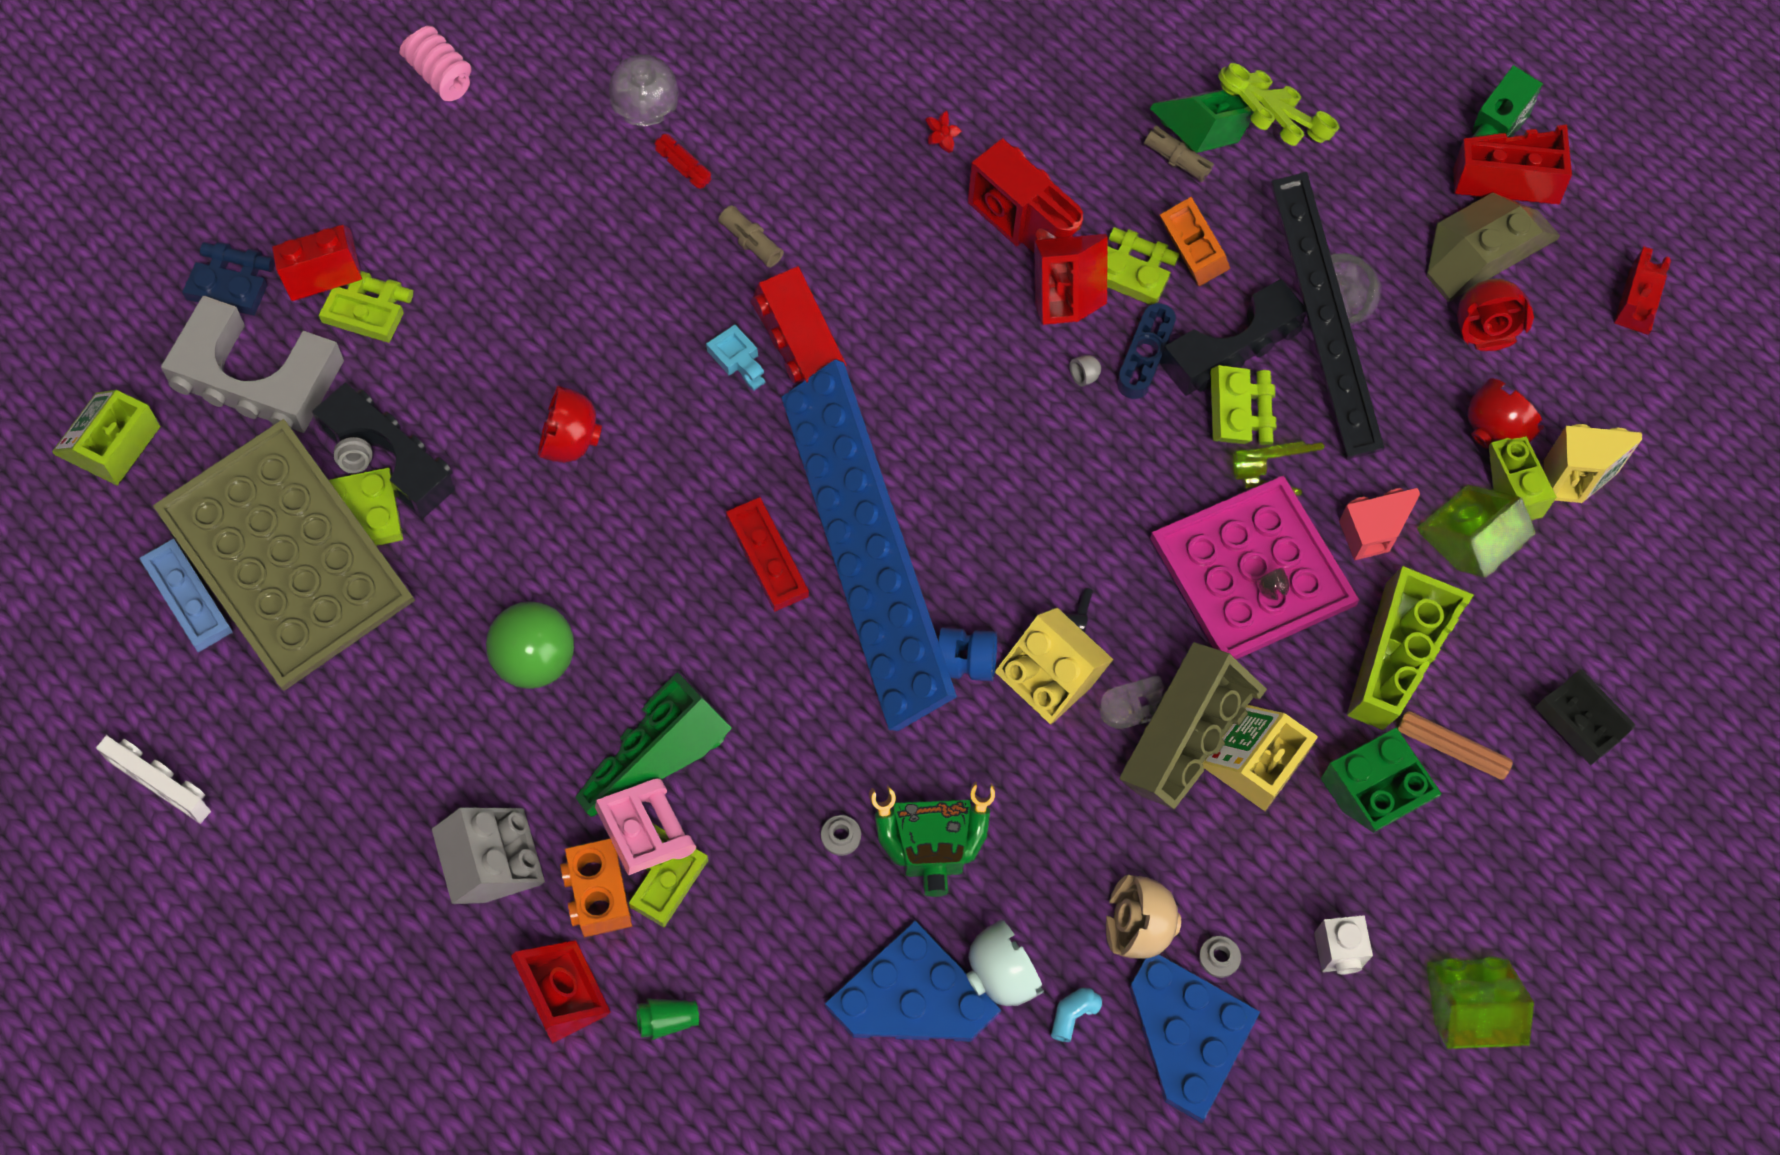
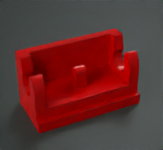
(1642, 292)

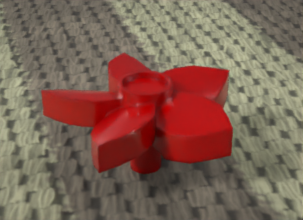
(942, 132)

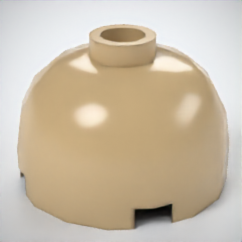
(1143, 918)

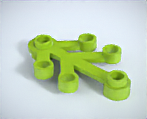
(1276, 105)

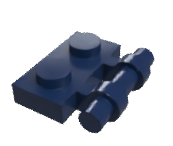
(235, 288)

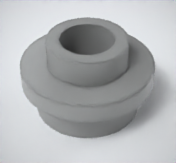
(353, 455)
(844, 846)
(1213, 966)

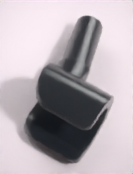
(1081, 617)

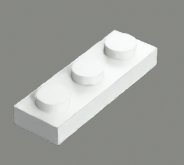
(155, 777)

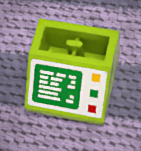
(108, 435)

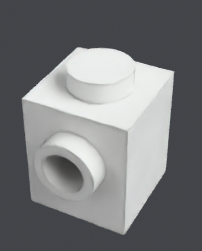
(1343, 944)

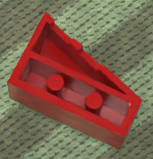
(795, 324)

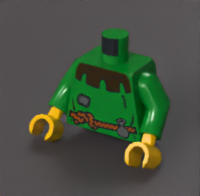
(932, 836)

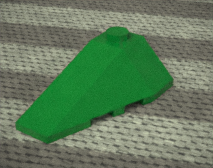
(672, 735)

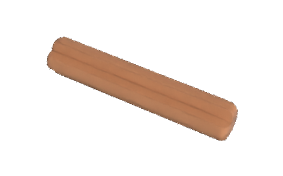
(1455, 745)

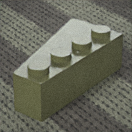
(1190, 724)

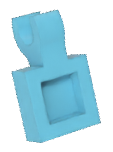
(736, 352)

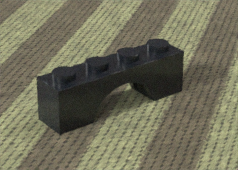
(1271, 315)
(417, 477)

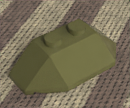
(1484, 242)

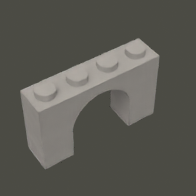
(289, 394)

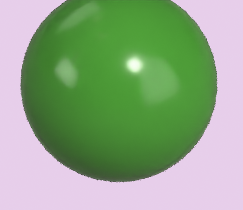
(530, 645)

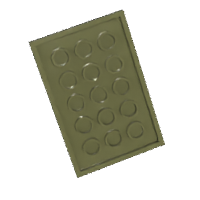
(283, 554)

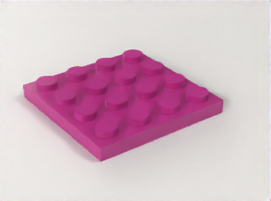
(1235, 543)

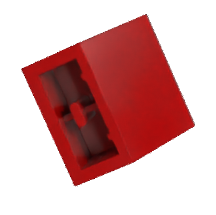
(1070, 277)

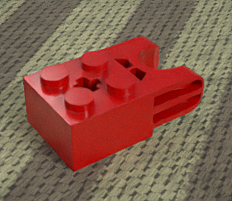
(1020, 197)

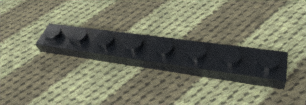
(1327, 316)

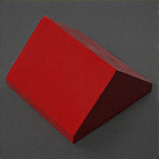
(561, 987)

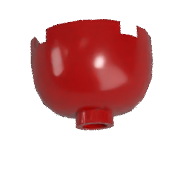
(1494, 314)
(1501, 416)
(569, 427)

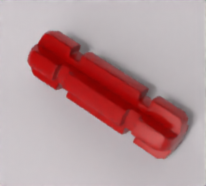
(683, 161)

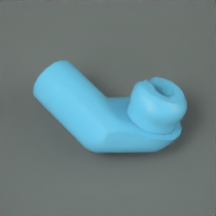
(1072, 1007)

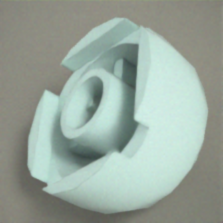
(1002, 967)

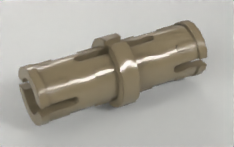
(1178, 154)
(750, 236)

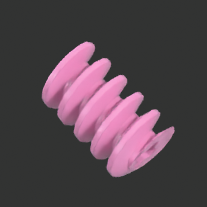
(437, 63)

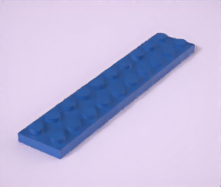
(868, 548)

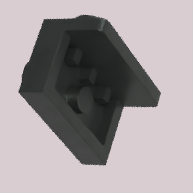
(1585, 717)

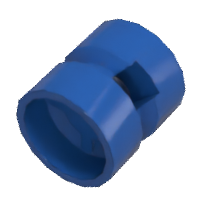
(980, 657)

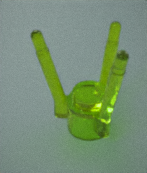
(1252, 463)

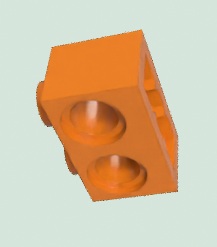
(1195, 241)
(604, 886)

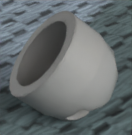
(1085, 369)

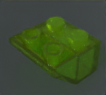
(1479, 1003)

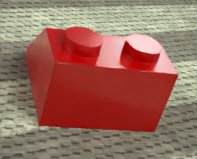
(317, 262)

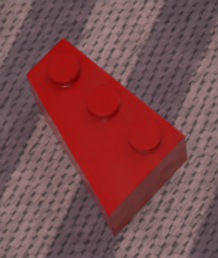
(1516, 167)

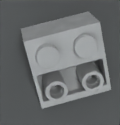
(487, 854)

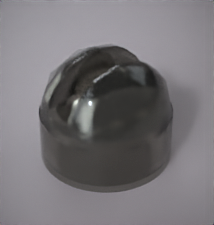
(1271, 582)

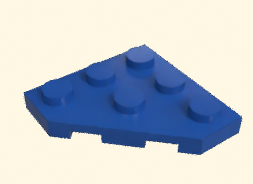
(912, 995)
(1189, 1032)

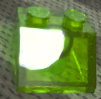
(1478, 529)

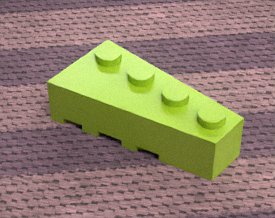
(1404, 641)

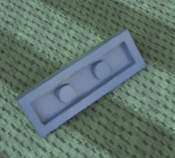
(185, 595)

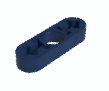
(1148, 365)

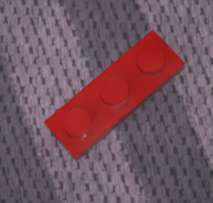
(767, 554)

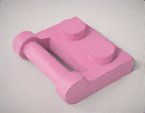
(633, 830)

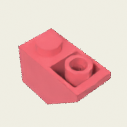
(1376, 523)

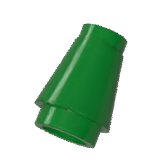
(665, 1017)

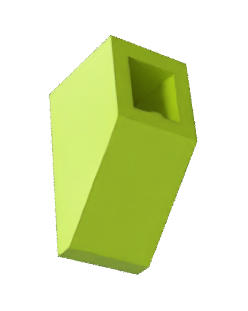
(1520, 474)

